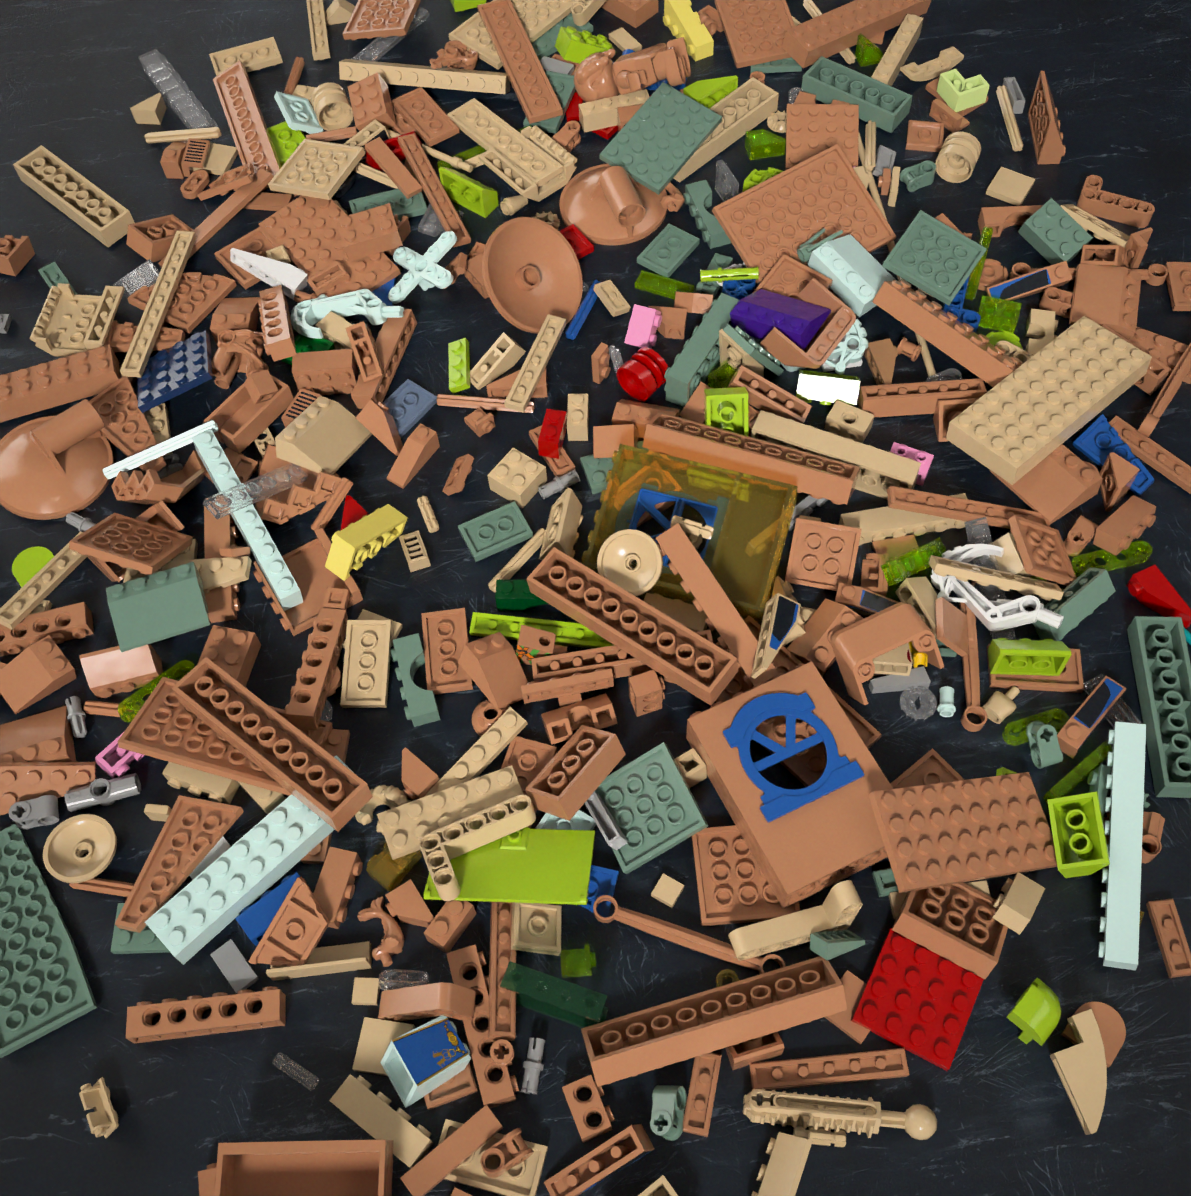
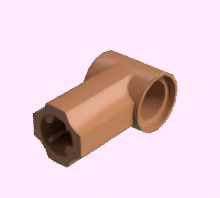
(1151, 836)

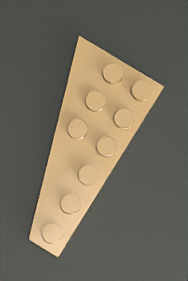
(213, 571)

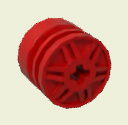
(642, 374)

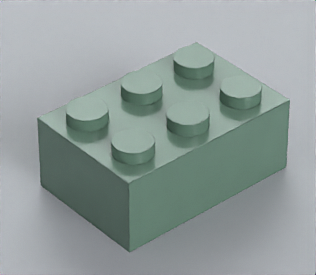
(1054, 233)

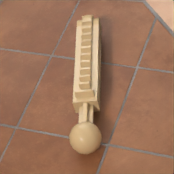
(835, 1113)

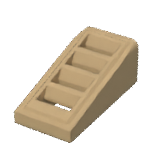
(419, 562)

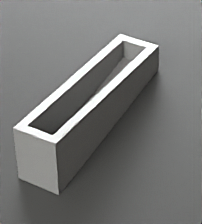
(1016, 97)
(892, 683)
(605, 822)

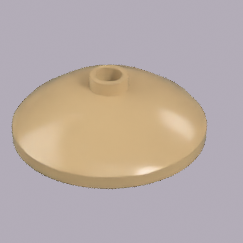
(618, 553)
(71, 840)

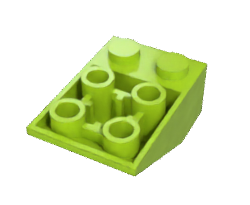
(578, 45)

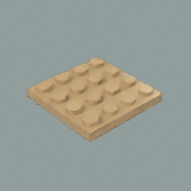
(316, 169)

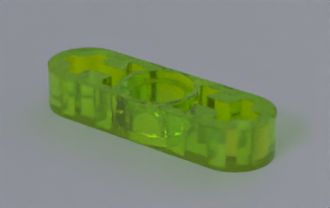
(1045, 717)

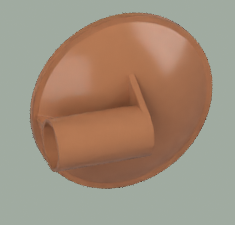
(611, 206)
(531, 273)
(54, 464)

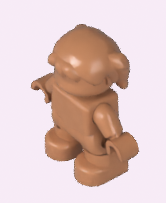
(602, 78)

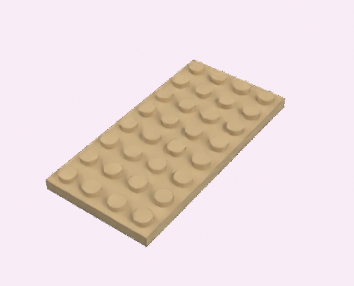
(536, 19)

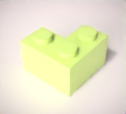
(962, 92)

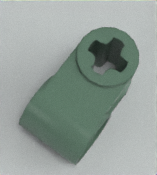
(920, 175)
(1043, 744)
(668, 1110)

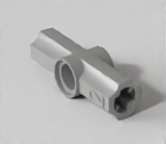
(90, 794)

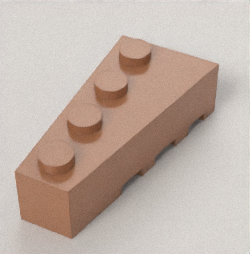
(14, 254)

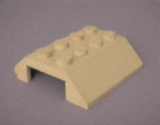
(520, 181)
(74, 321)

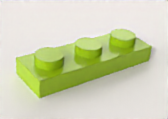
(459, 365)

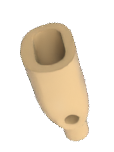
(1001, 705)

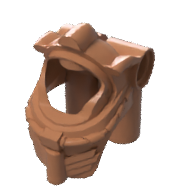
(237, 352)

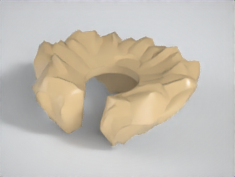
(381, 795)

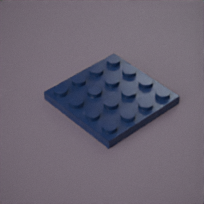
(175, 371)

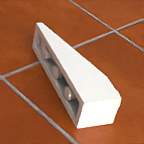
(271, 271)

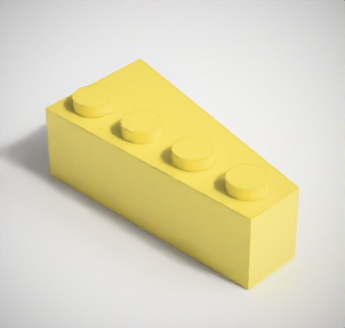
(687, 24)
(364, 540)

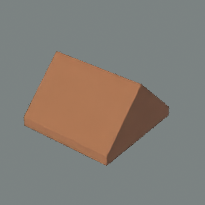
(945, 412)
(608, 438)
(1116, 480)
(755, 1050)

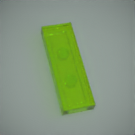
(661, 285)

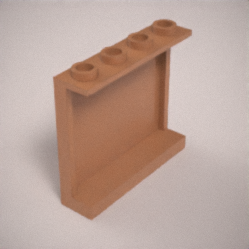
(312, 578)

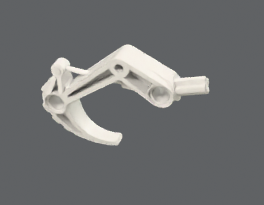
(1006, 613)

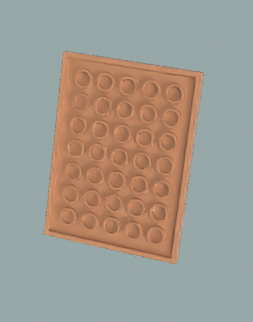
(796, 206)

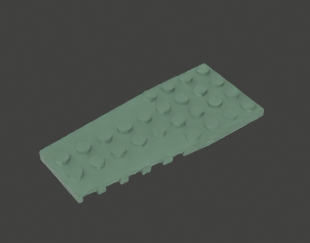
(38, 959)

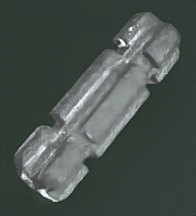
(295, 1071)

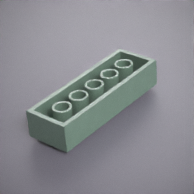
(875, 99)
(699, 353)

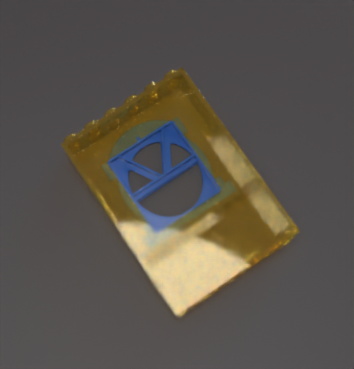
(745, 510)

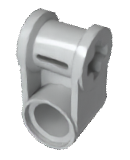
(36, 812)

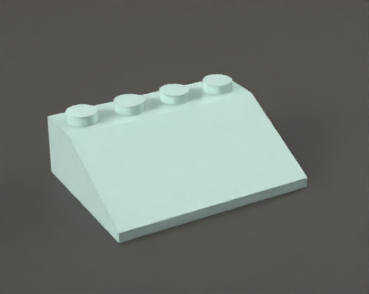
(853, 271)

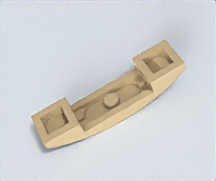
(947, 60)

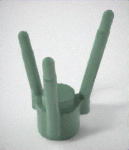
(805, 250)

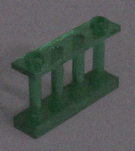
(555, 996)

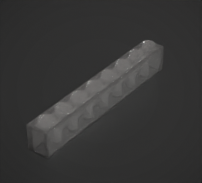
(175, 91)

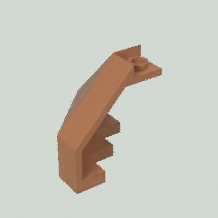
(152, 489)
(299, 497)

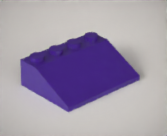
(765, 310)

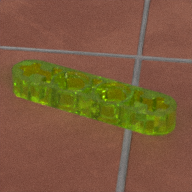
(1111, 560)
(130, 702)
(1080, 772)

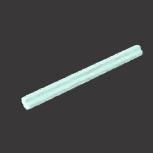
(157, 450)

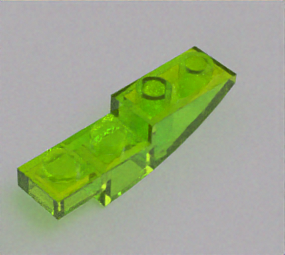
(912, 561)

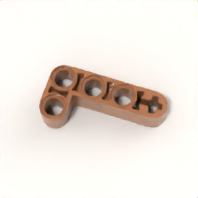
(1113, 206)
(426, 1002)

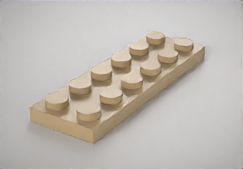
(411, 821)

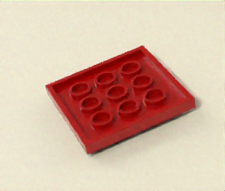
(918, 1000)

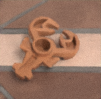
(453, 56)

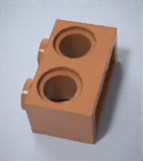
(646, 692)
(583, 1109)

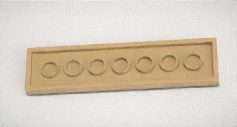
(495, 133)

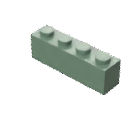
(1077, 602)

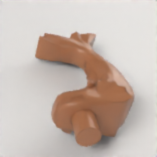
(673, 201)
(393, 938)

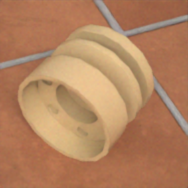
(331, 106)
(958, 157)

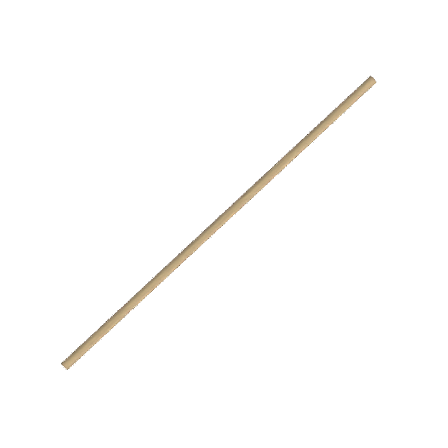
(875, 196)

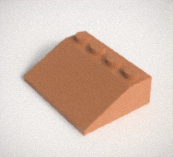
(1045, 125)
(1107, 297)
(1056, 484)
(38, 738)
(954, 924)

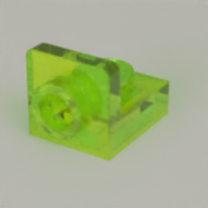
(577, 962)

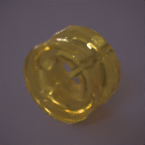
(725, 973)

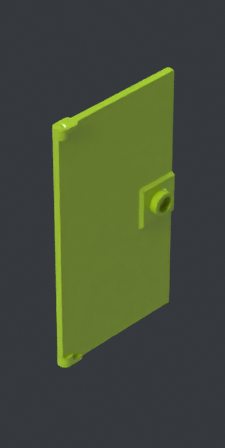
(526, 868)

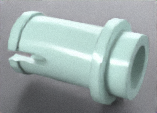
(946, 706)

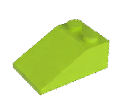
(711, 91)

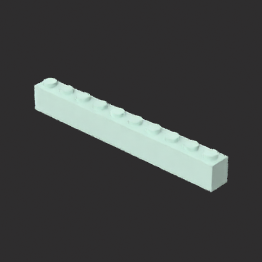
(249, 523)
(1124, 847)

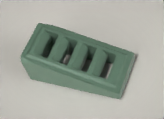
(834, 943)

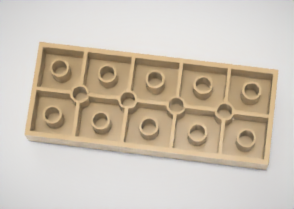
(1047, 399)

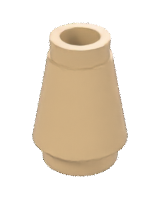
(513, 204)

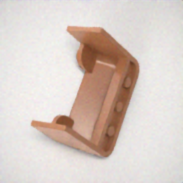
(825, 339)
(158, 515)
(875, 636)

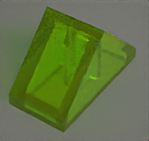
(867, 52)

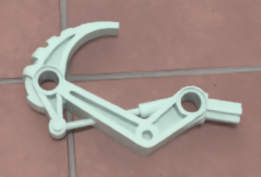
(362, 302)
(856, 336)

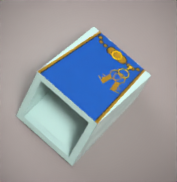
(425, 1059)

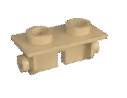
(104, 1118)

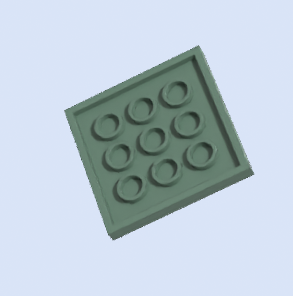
(934, 257)
(650, 807)

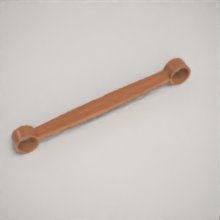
(1146, 274)
(1167, 393)
(971, 674)
(681, 935)

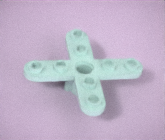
(422, 269)

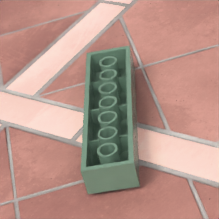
(1164, 695)

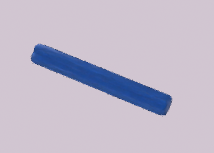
(582, 312)

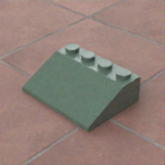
(158, 606)

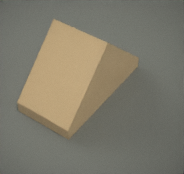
(339, 12)
(150, 110)

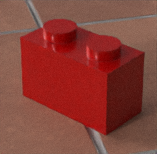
(552, 433)

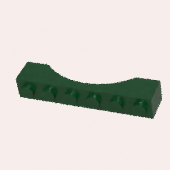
(515, 596)

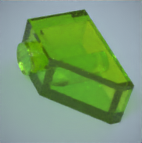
(763, 144)

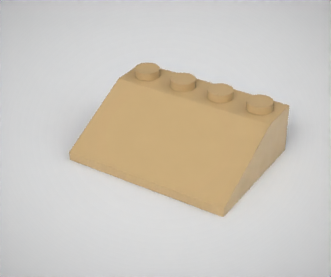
(321, 437)

